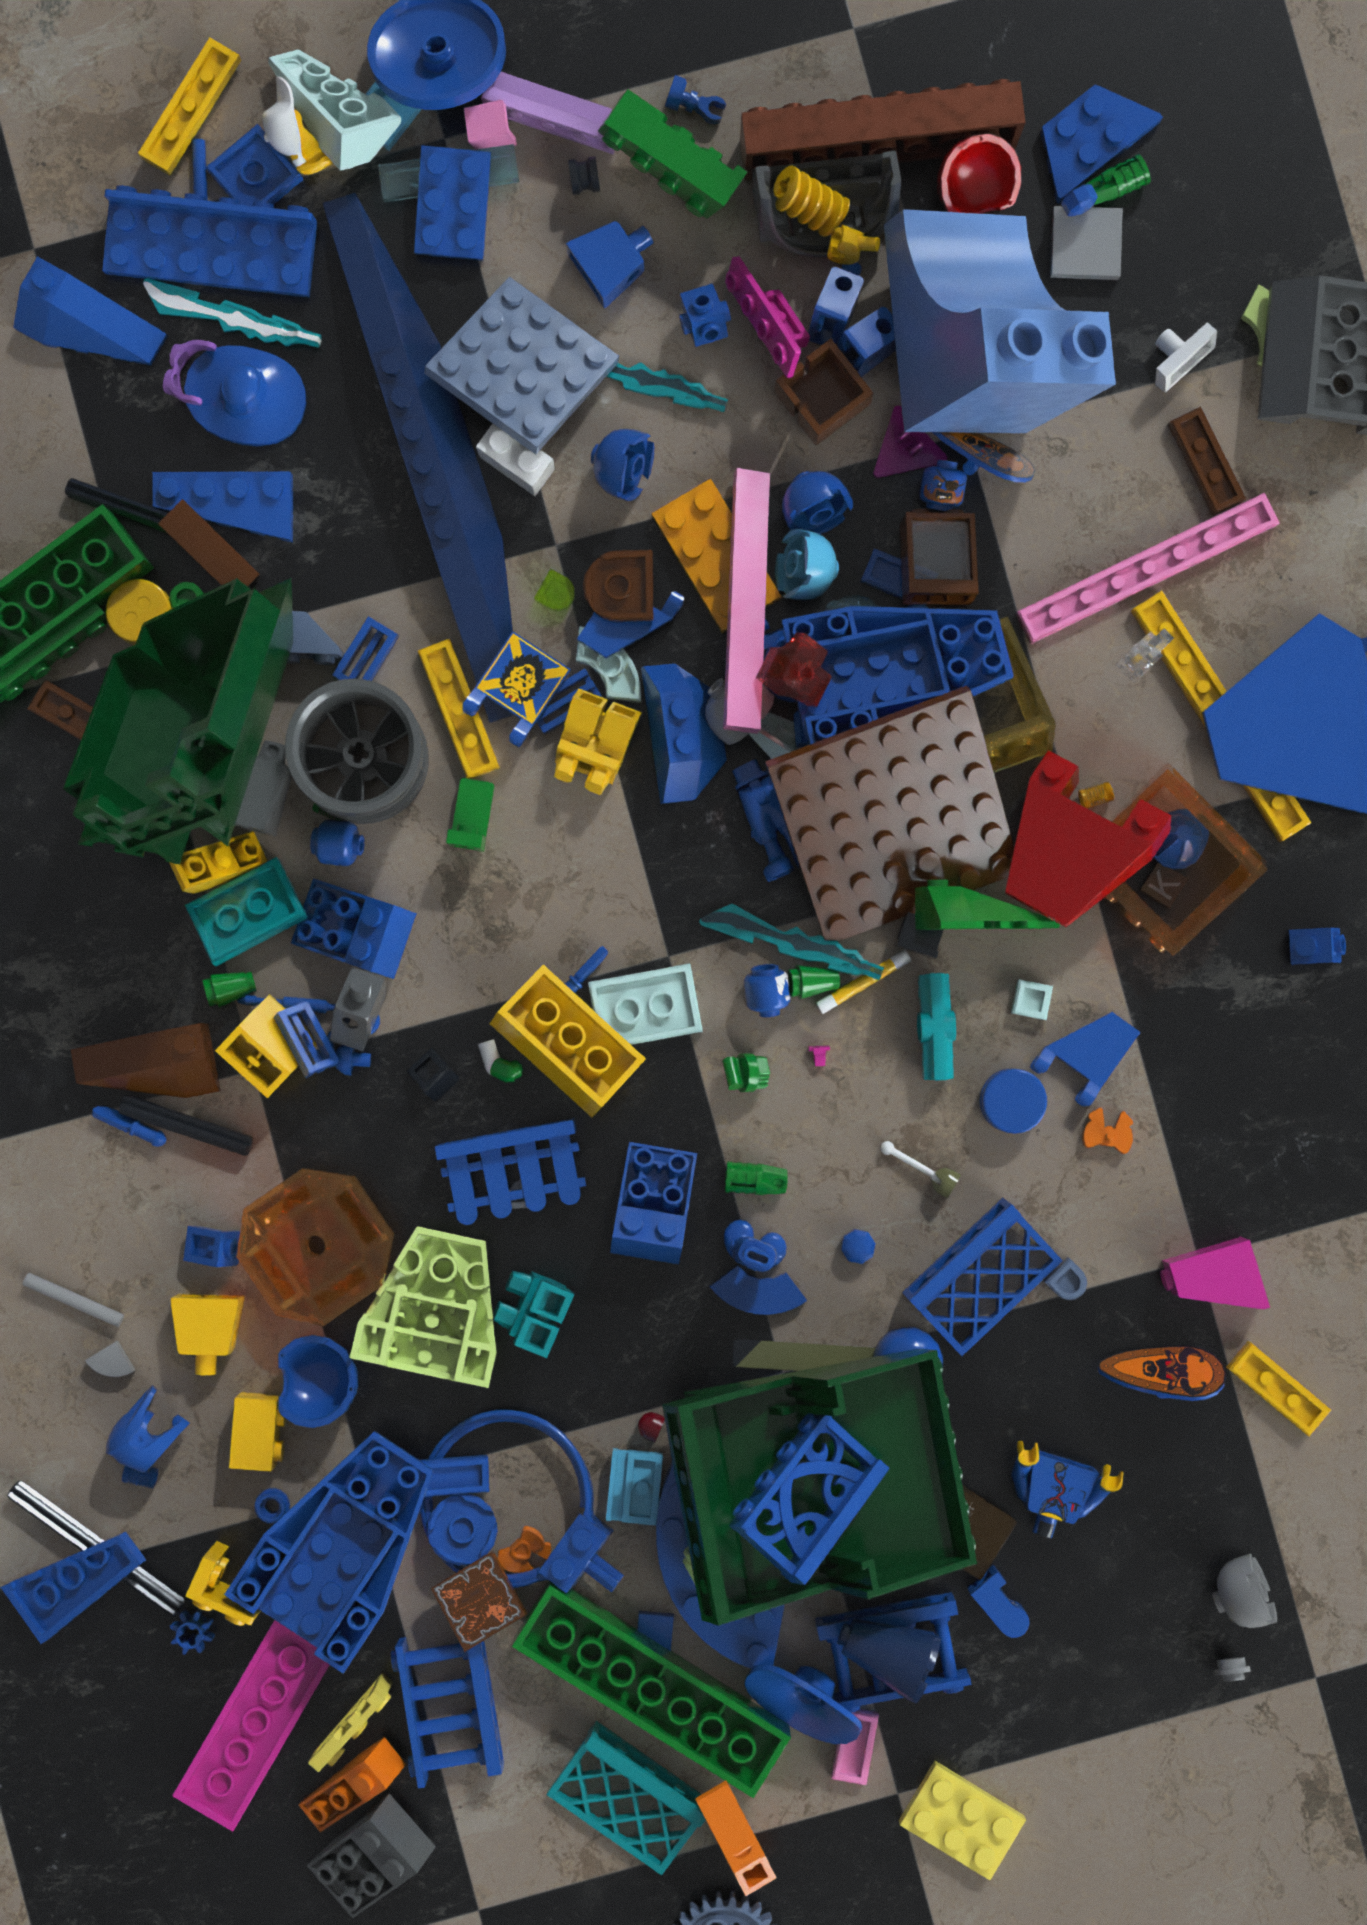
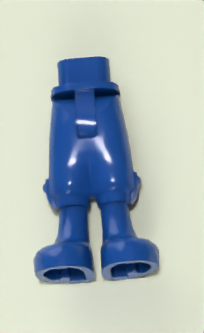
(764, 817)
(753, 1253)

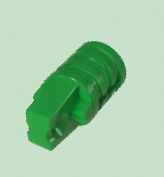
(1121, 179)
(755, 1179)

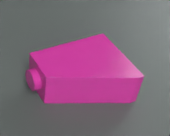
(1218, 1275)

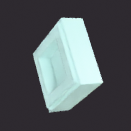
(1031, 999)

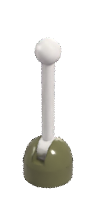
(942, 1180)

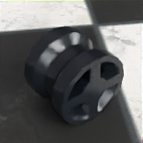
(584, 175)

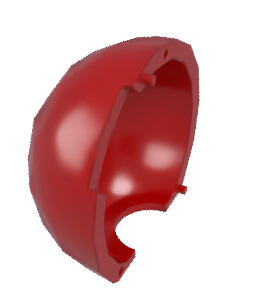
(979, 175)

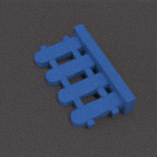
(494, 1163)

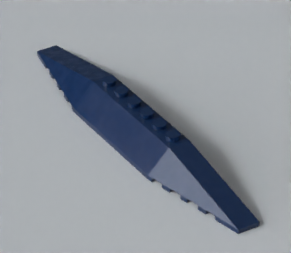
(430, 439)

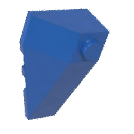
(72, 315)

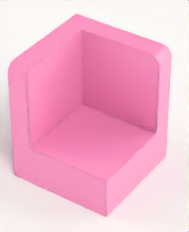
(488, 125)

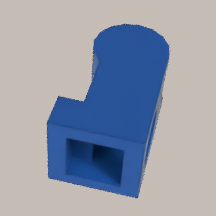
(1005, 1613)

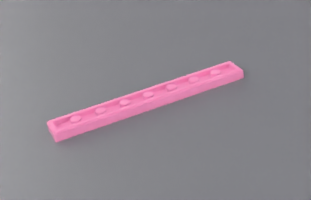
(1147, 568)
(746, 601)

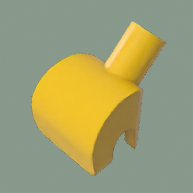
(848, 243)

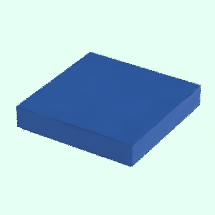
(254, 170)

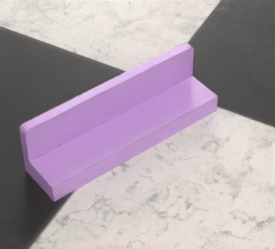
(550, 110)

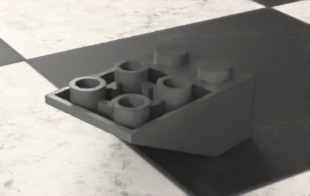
(372, 1856)

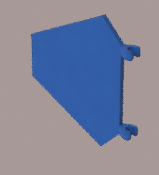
(1299, 720)

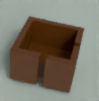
(826, 395)

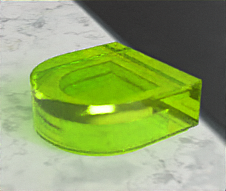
(555, 592)

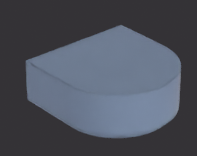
(1067, 1280)

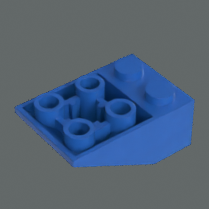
(354, 928)
(653, 1203)

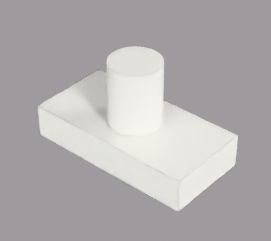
(1182, 355)

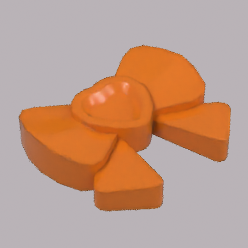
(1097, 1134)
(516, 1556)

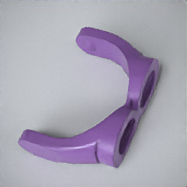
(183, 352)

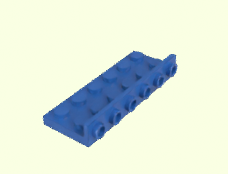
(209, 241)

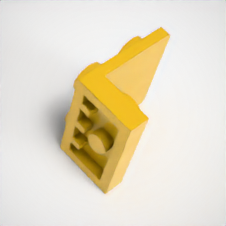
(209, 1592)

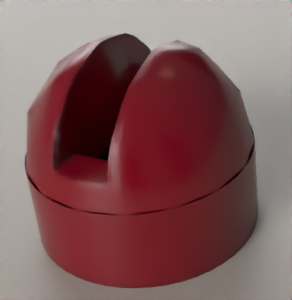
(650, 1425)

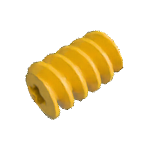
(809, 201)

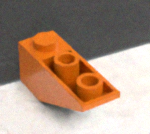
(353, 1784)
(735, 1838)

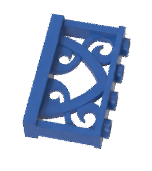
(856, 1489)

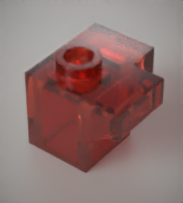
(796, 670)

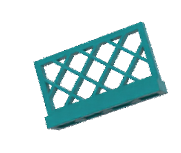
(643, 1772)

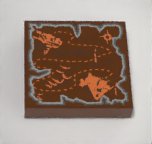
(479, 1601)

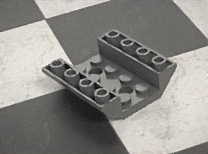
(1311, 347)

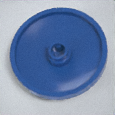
(436, 52)

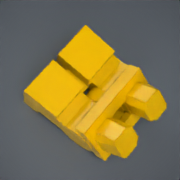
(590, 735)

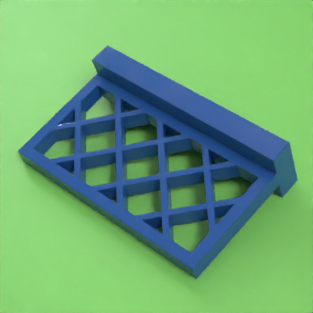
(969, 1251)

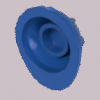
(1184, 842)

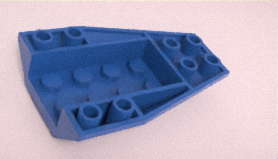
(896, 660)
(338, 1551)

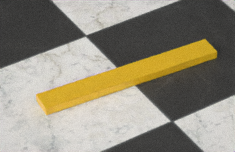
(1202, 689)

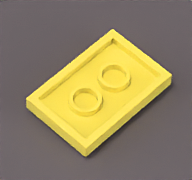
(962, 1820)

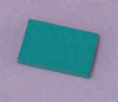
(246, 911)

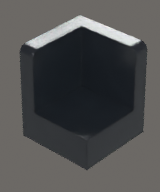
(918, 941)

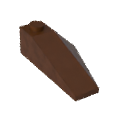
(159, 1062)

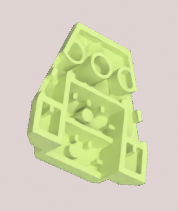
(433, 1311)

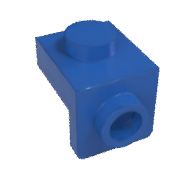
(1316, 945)

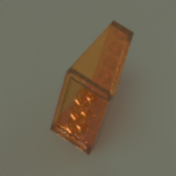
(1251, 866)

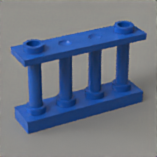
(903, 1614)
(482, 1718)

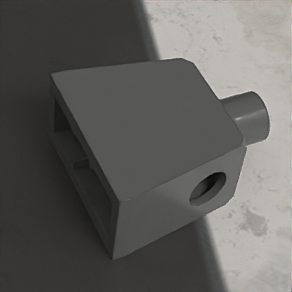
(362, 1001)

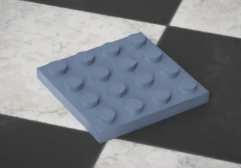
(521, 365)

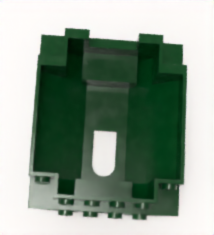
(182, 721)

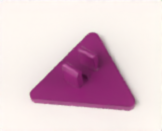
(905, 450)

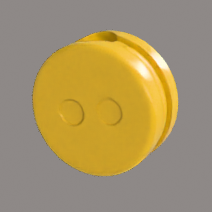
(133, 605)

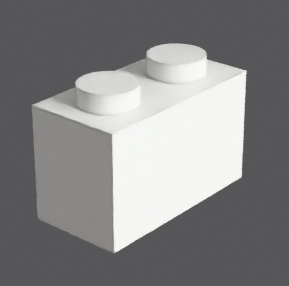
(515, 460)

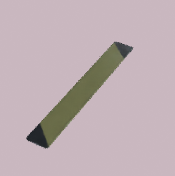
(793, 1355)

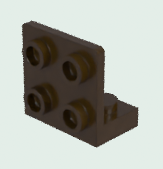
(990, 1530)

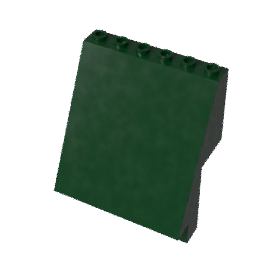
(902, 1534)

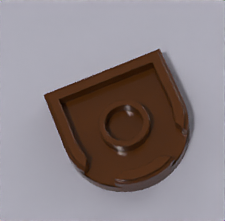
(621, 586)

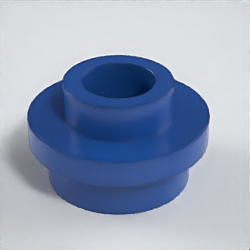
(264, 1513)

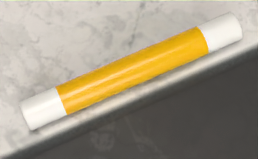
(862, 982)

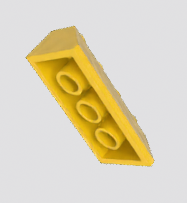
(567, 1040)

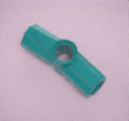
(936, 1026)

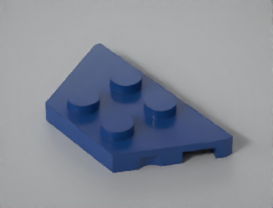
(1092, 135)

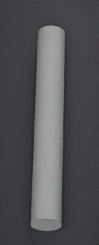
(73, 1299)

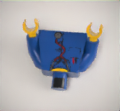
(1059, 1487)

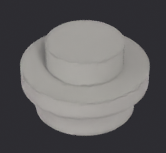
(1232, 1669)

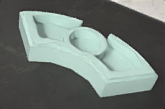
(616, 673)

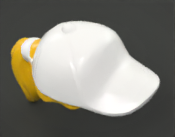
(287, 134)

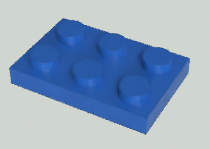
(452, 203)

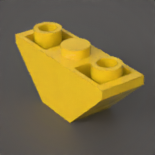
(218, 863)

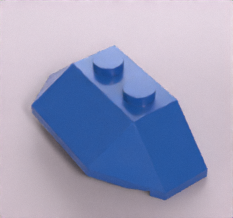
(682, 742)

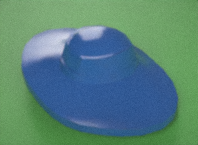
(246, 395)
(803, 1702)

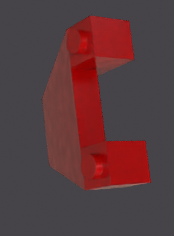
(1070, 854)

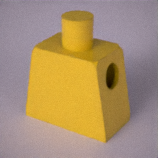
(206, 1327)

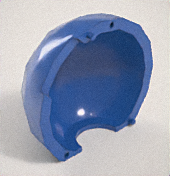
(317, 1381)

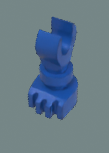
(678, 96)

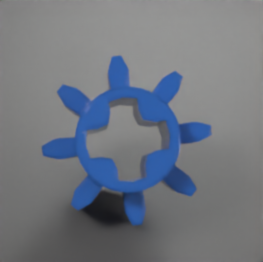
(193, 1621)

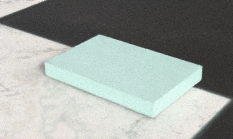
(649, 1004)

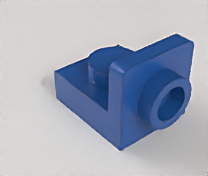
(211, 1246)

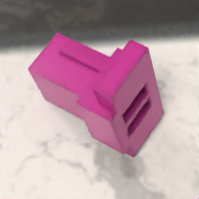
(819, 1054)

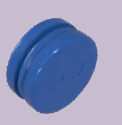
(1013, 1100)

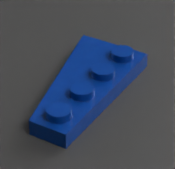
(66, 1588)

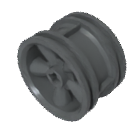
(339, 703)

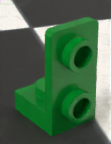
(471, 815)

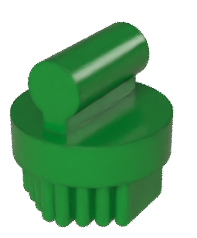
(746, 1072)

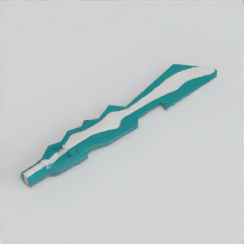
(232, 317)

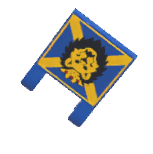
(519, 681)

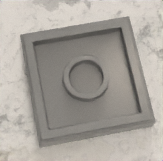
(1086, 244)

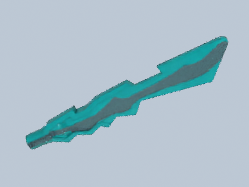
(661, 384)
(794, 942)

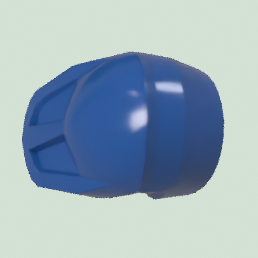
(133, 1444)

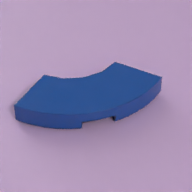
(757, 1294)

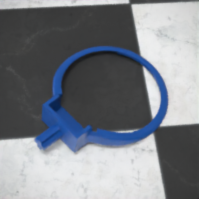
(582, 1541)

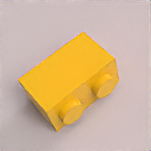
(256, 1432)

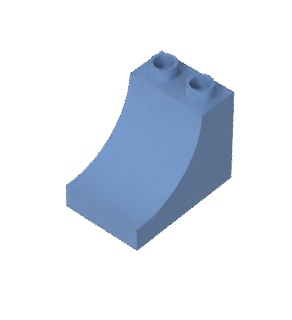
(980, 331)

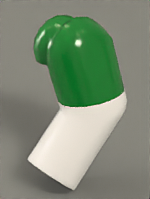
(497, 1066)

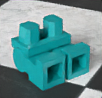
(538, 1304)

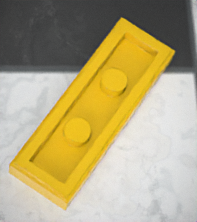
(1278, 1388)

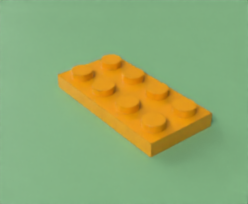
(700, 538)

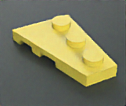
(352, 1723)

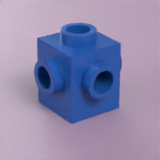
(704, 322)

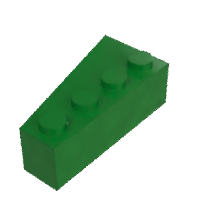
(670, 155)

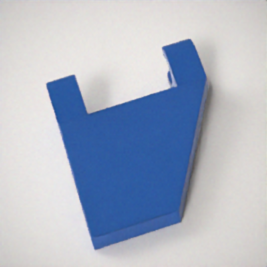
(610, 637)
(1091, 1052)

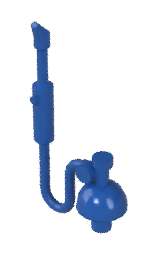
(347, 1056)

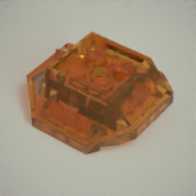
(278, 1255)

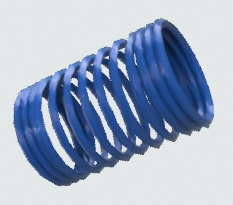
(151, 1477)

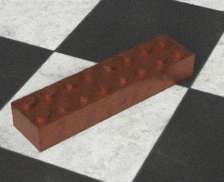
(911, 124)

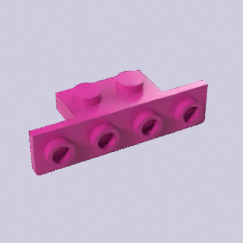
(769, 315)

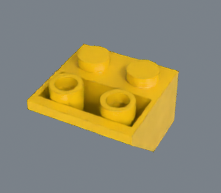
(260, 1049)

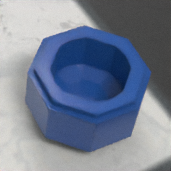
(1079, 200)
(858, 1246)

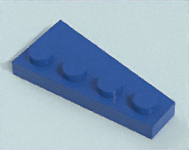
(232, 499)

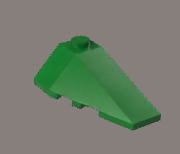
(961, 908)

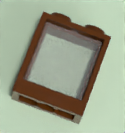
(938, 557)

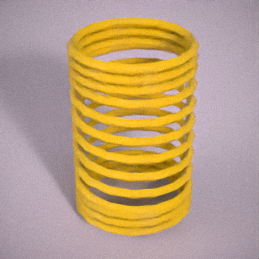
(1108, 795)

